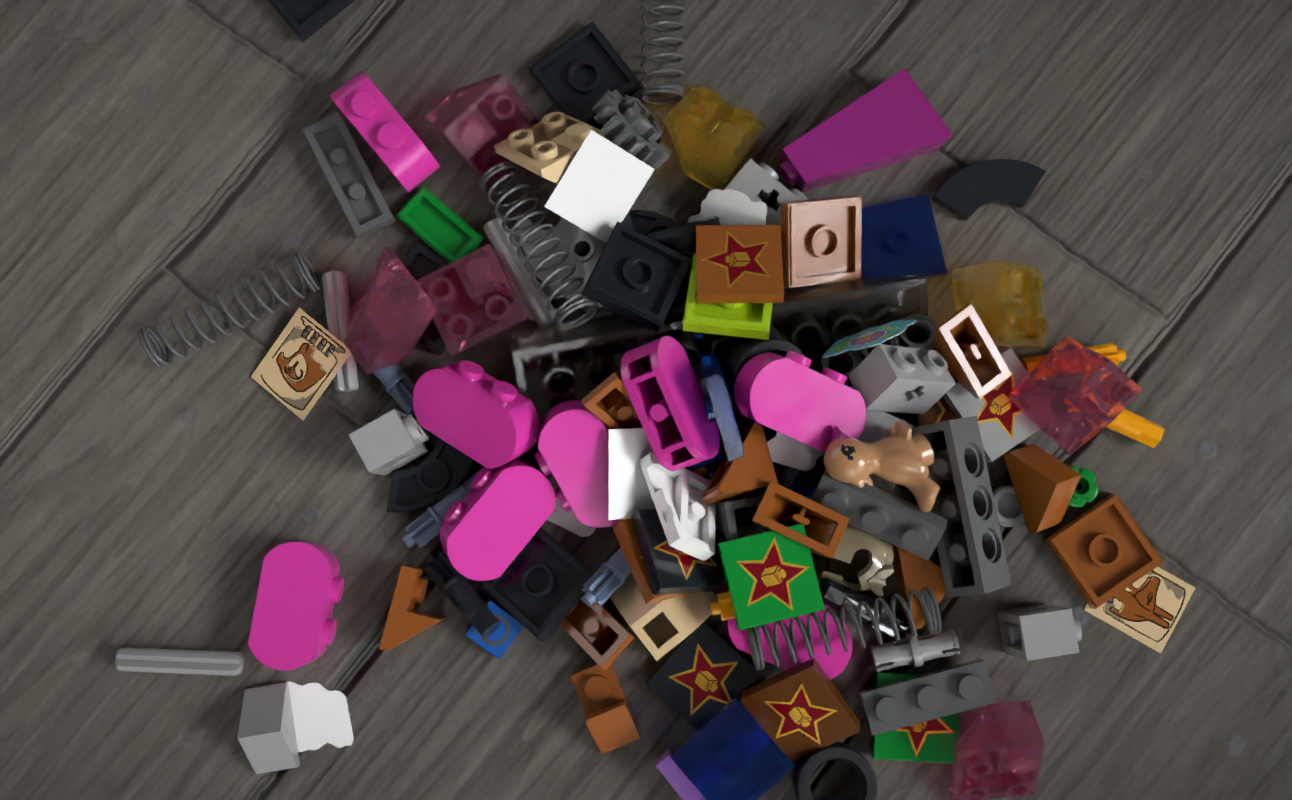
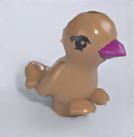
(896, 458)

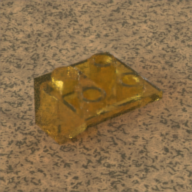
(711, 136)
(1005, 300)

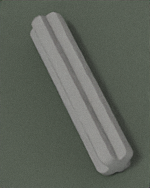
(518, 273)
(337, 315)
(179, 661)

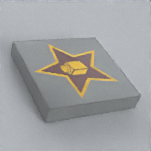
(999, 420)

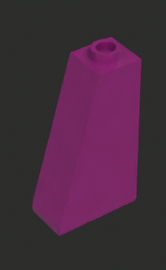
(869, 134)

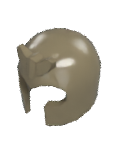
(861, 561)

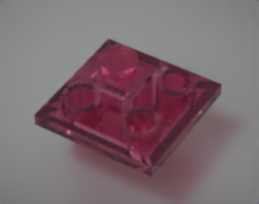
(479, 118)
(472, 299)
(387, 315)
(1073, 394)
(998, 754)

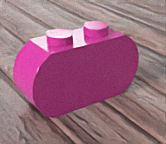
(384, 131)
(798, 400)
(669, 403)
(476, 413)
(576, 453)
(496, 519)
(295, 605)
(832, 664)

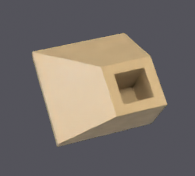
(548, 145)
(664, 622)

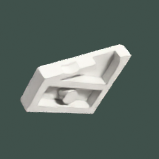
(684, 517)

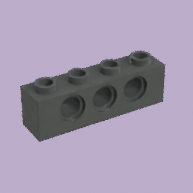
(972, 544)

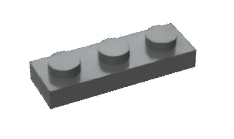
(349, 175)
(882, 515)
(927, 697)

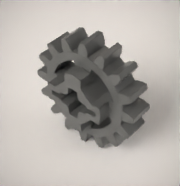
(633, 128)

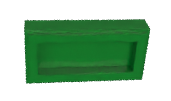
(439, 226)

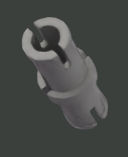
(915, 650)

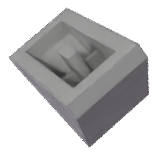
(268, 728)

